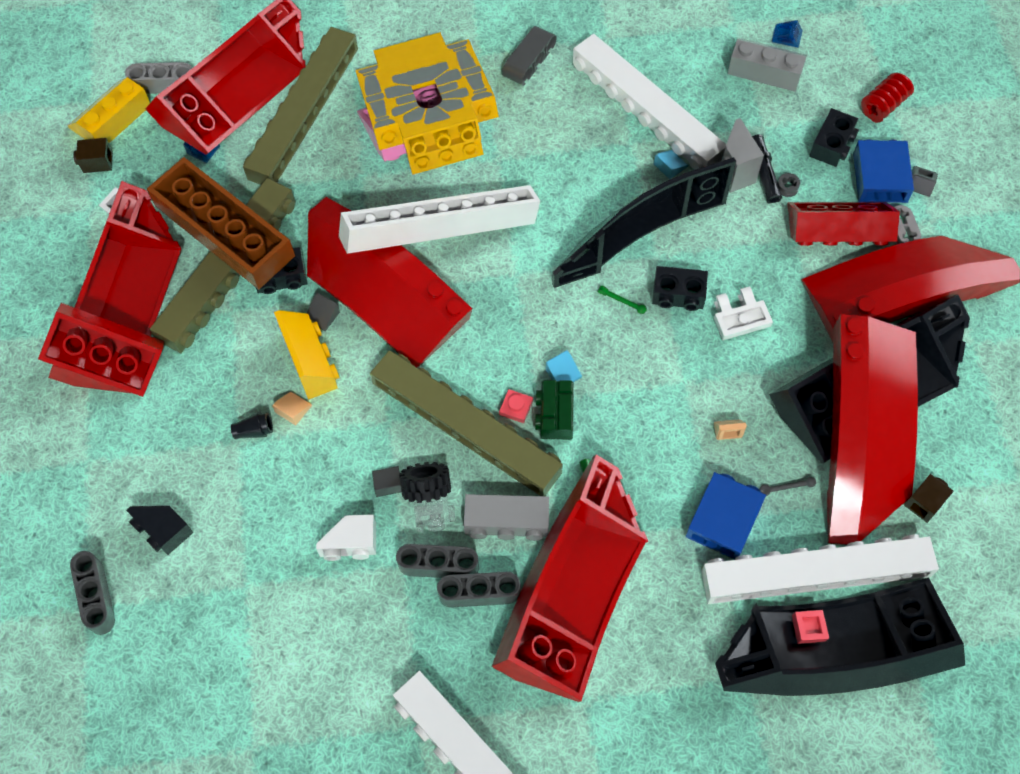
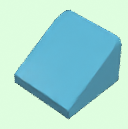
(669, 163)
(563, 368)

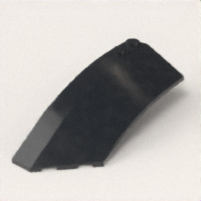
(646, 213)
(940, 347)
(870, 645)

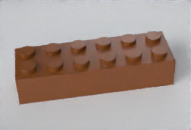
(221, 222)

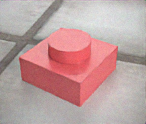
(516, 406)
(810, 626)

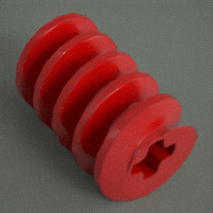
(887, 97)

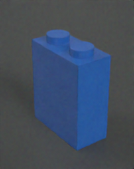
(883, 171)
(725, 515)

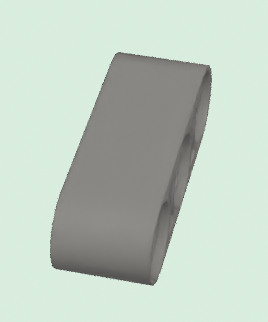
(156, 76)

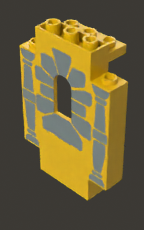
(434, 134)

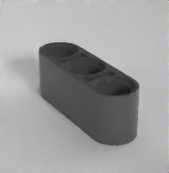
(528, 55)
(426, 553)
(467, 582)
(83, 584)

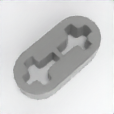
(909, 225)

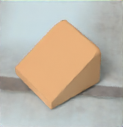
(291, 407)
(729, 429)

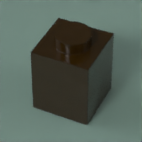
(93, 155)
(929, 497)

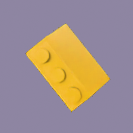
(112, 111)
(307, 352)

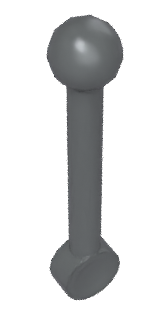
(766, 489)

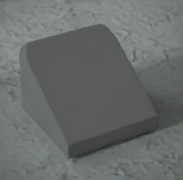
(924, 180)
(323, 311)
(386, 481)

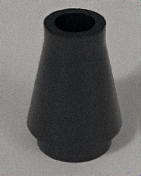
(254, 426)

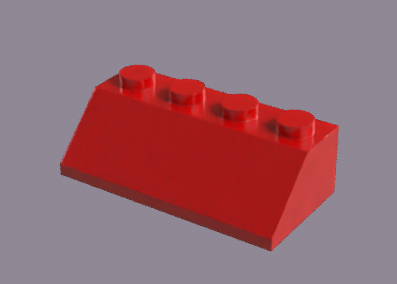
(843, 222)
(101, 349)

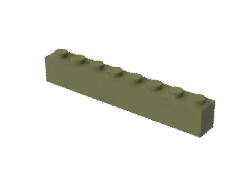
(301, 107)
(214, 278)
(467, 423)

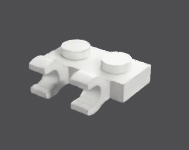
(741, 320)

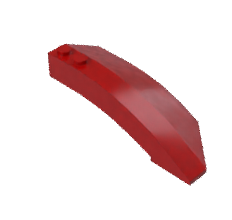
(234, 79)
(126, 272)
(908, 279)
(384, 288)
(871, 425)
(573, 586)

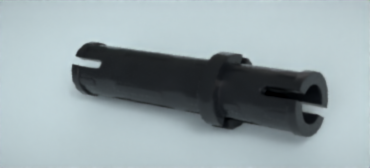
(767, 173)

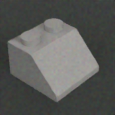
(747, 156)

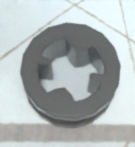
(792, 190)

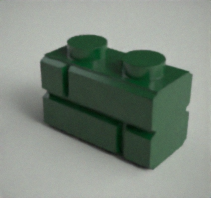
(556, 409)

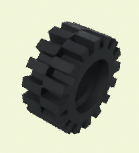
(425, 482)

